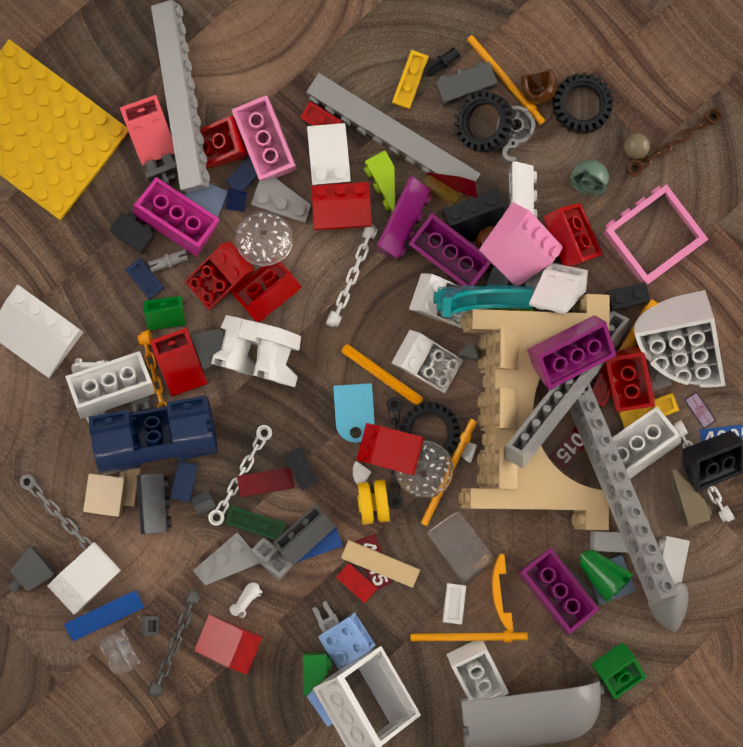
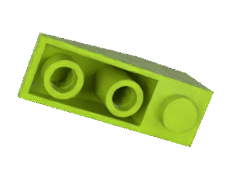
(383, 174)

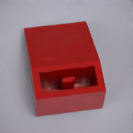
(219, 275)
(179, 362)

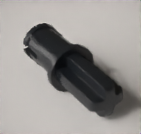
(442, 61)

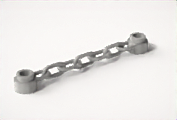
(33, 484)

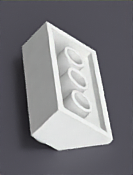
(522, 186)
(110, 385)
(646, 441)

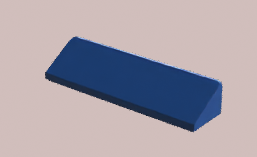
(104, 615)

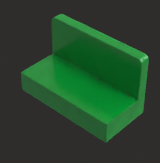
(164, 313)

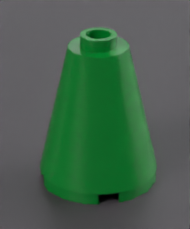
(604, 574)

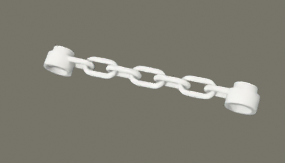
(334, 318)
(243, 470)
(725, 513)

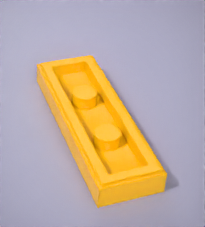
(410, 79)
(665, 403)

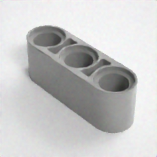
(607, 542)

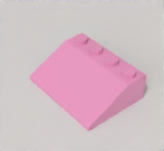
(520, 245)

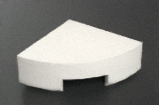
(468, 452)
(360, 473)

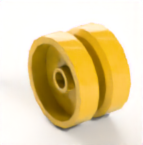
(372, 502)

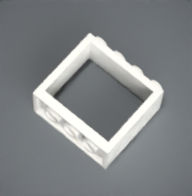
(346, 711)

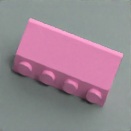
(264, 139)

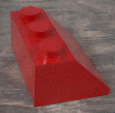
(341, 206)
(574, 233)
(266, 290)
(630, 380)

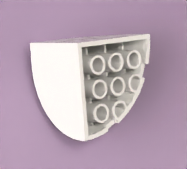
(682, 340)

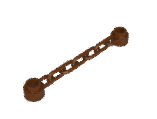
(637, 163)

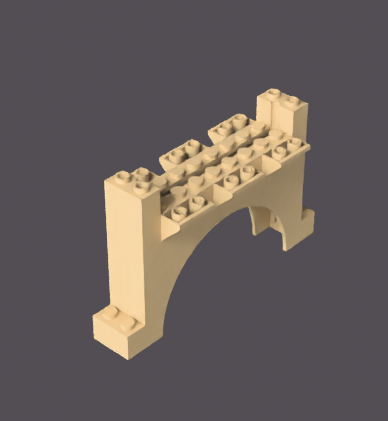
(507, 404)

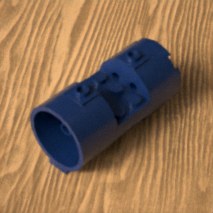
(128, 439)

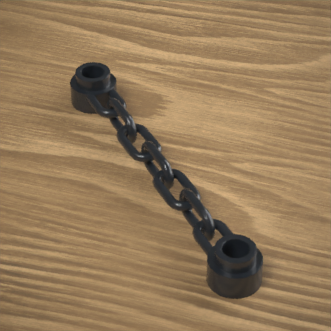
(394, 421)

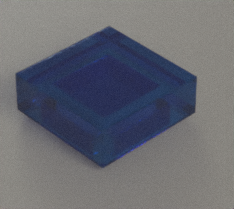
(236, 200)

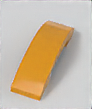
(500, 568)

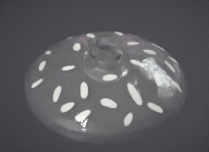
(268, 248)
(439, 474)

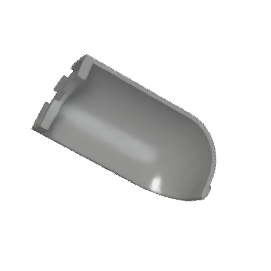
(531, 717)

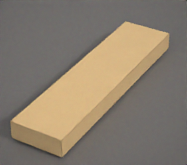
(380, 563)

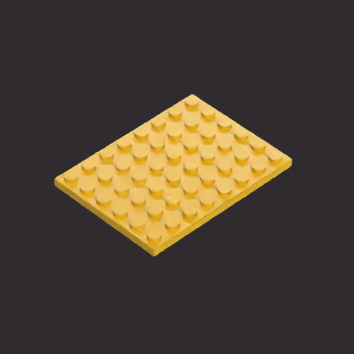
(50, 133)

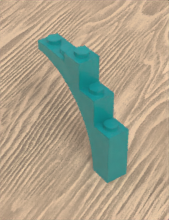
(479, 297)

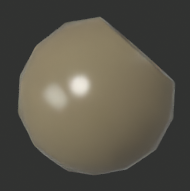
(637, 146)

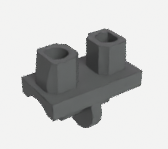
(169, 168)

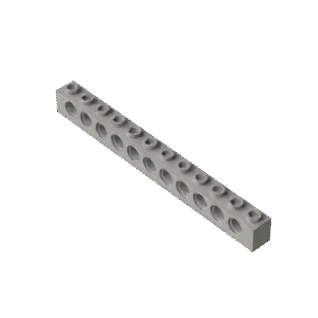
(622, 500)

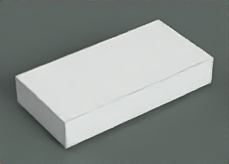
(454, 603)

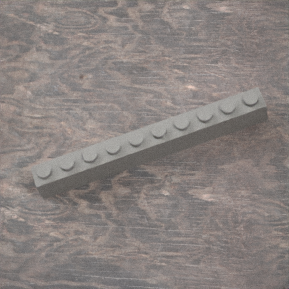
(180, 96)
(386, 130)
(557, 403)

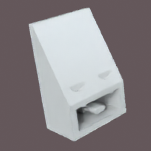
(559, 288)
(423, 299)
(427, 361)

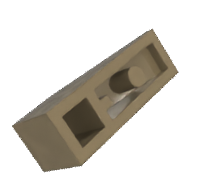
(691, 504)

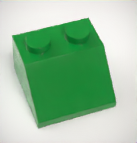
(314, 669)
(618, 670)

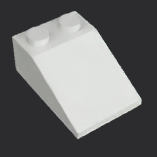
(328, 153)
(84, 578)
(477, 671)

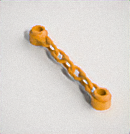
(144, 339)

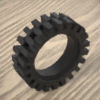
(595, 85)
(463, 121)
(440, 411)

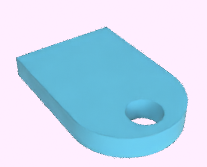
(353, 409)

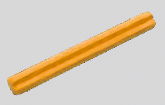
(381, 374)

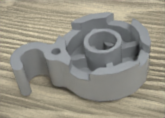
(519, 136)

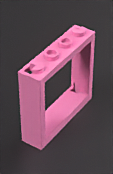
(628, 214)

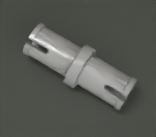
(168, 260)

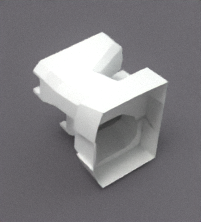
(272, 354)

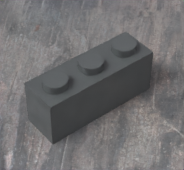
(465, 82)
(304, 534)

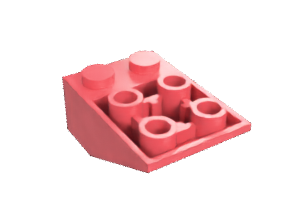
(148, 129)

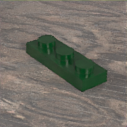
(255, 523)

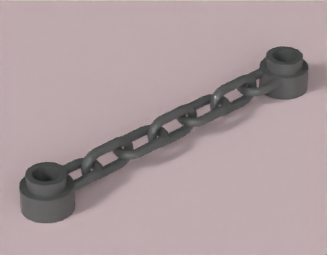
(192, 599)

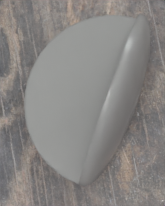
(672, 613)

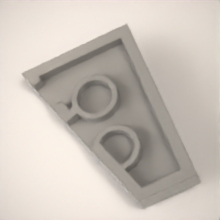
(278, 198)
(227, 560)

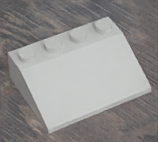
(36, 331)

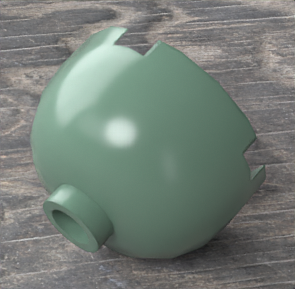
(590, 177)

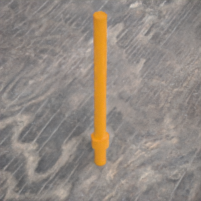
(506, 80)
(465, 438)
(507, 636)

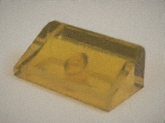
(441, 190)

